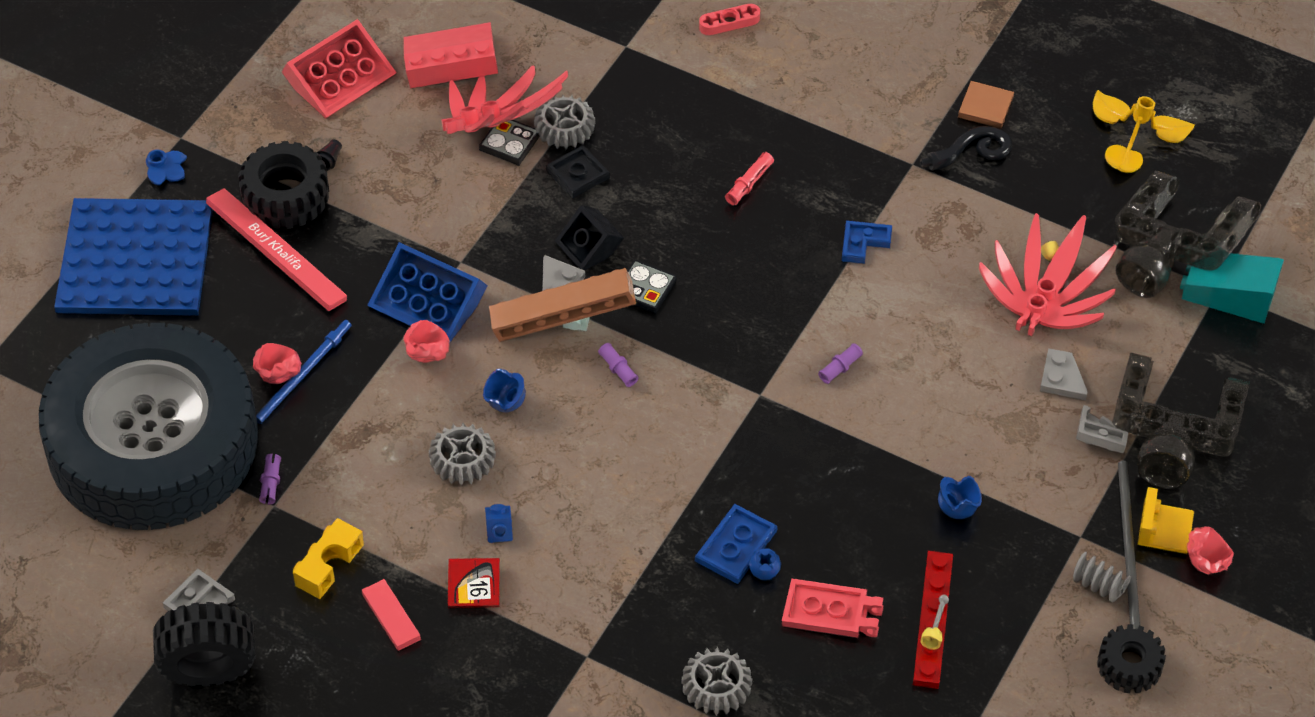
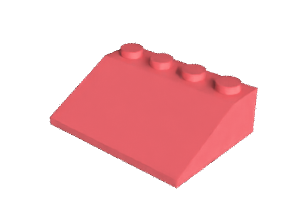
(450, 55)
(338, 69)

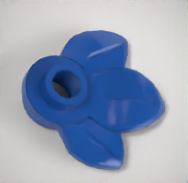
(165, 166)

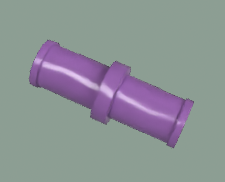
(840, 363)
(618, 364)
(270, 479)

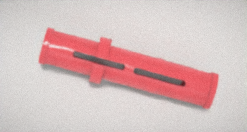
(744, 184)

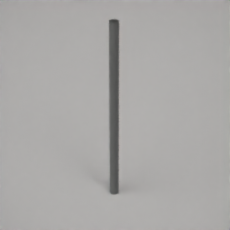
(1129, 550)

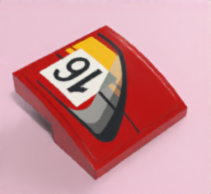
(473, 582)

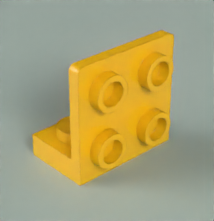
(1164, 525)

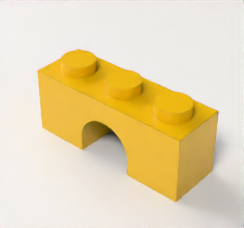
(337, 541)

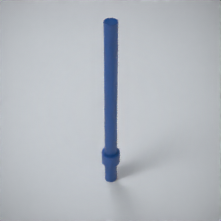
(331, 340)

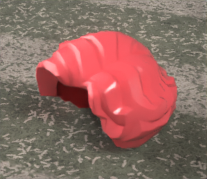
(426, 342)
(276, 363)
(1208, 550)

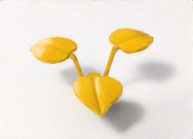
(1112, 110)

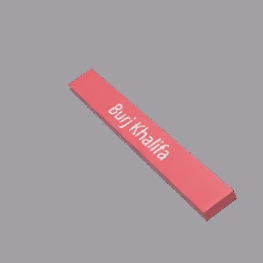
(276, 249)

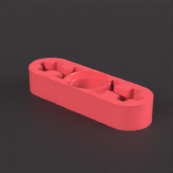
(710, 24)

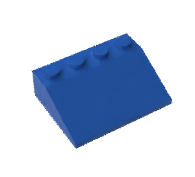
(426, 289)

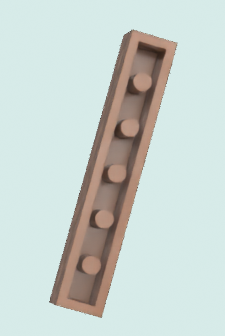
(562, 305)

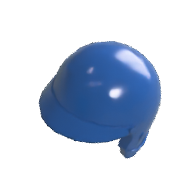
(504, 390)
(960, 498)

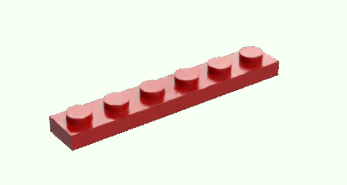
(936, 583)

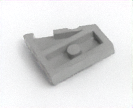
(559, 273)
(1062, 375)
(1100, 432)
(199, 589)

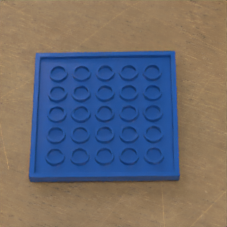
(134, 257)

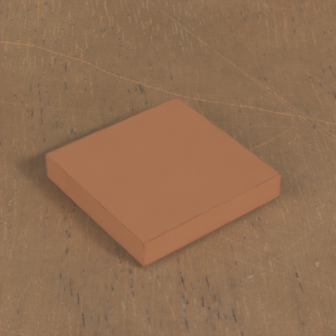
(986, 104)

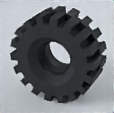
(1131, 674)

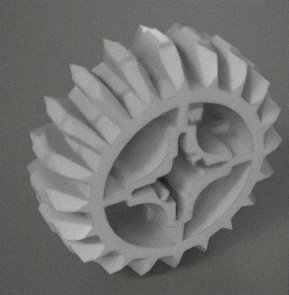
(564, 116)
(463, 461)
(718, 690)

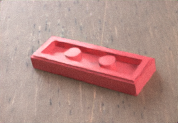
(391, 614)

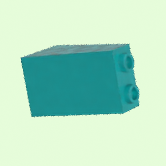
(1239, 286)

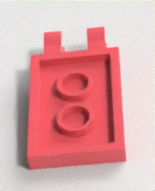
(831, 609)

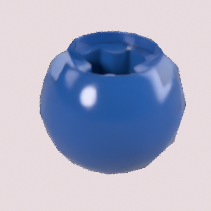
(765, 571)

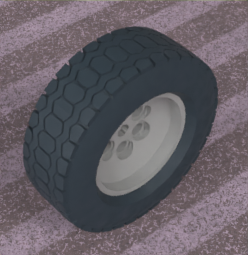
(148, 426)

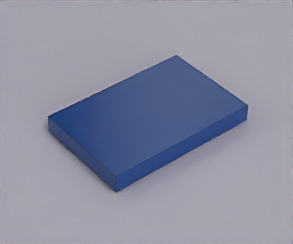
(734, 543)

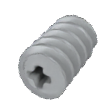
(1100, 578)

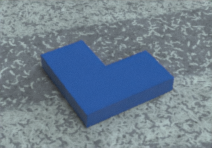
(860, 235)

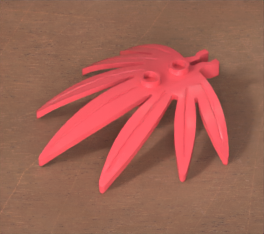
(493, 113)
(1042, 302)

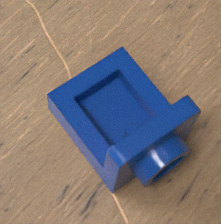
(498, 523)

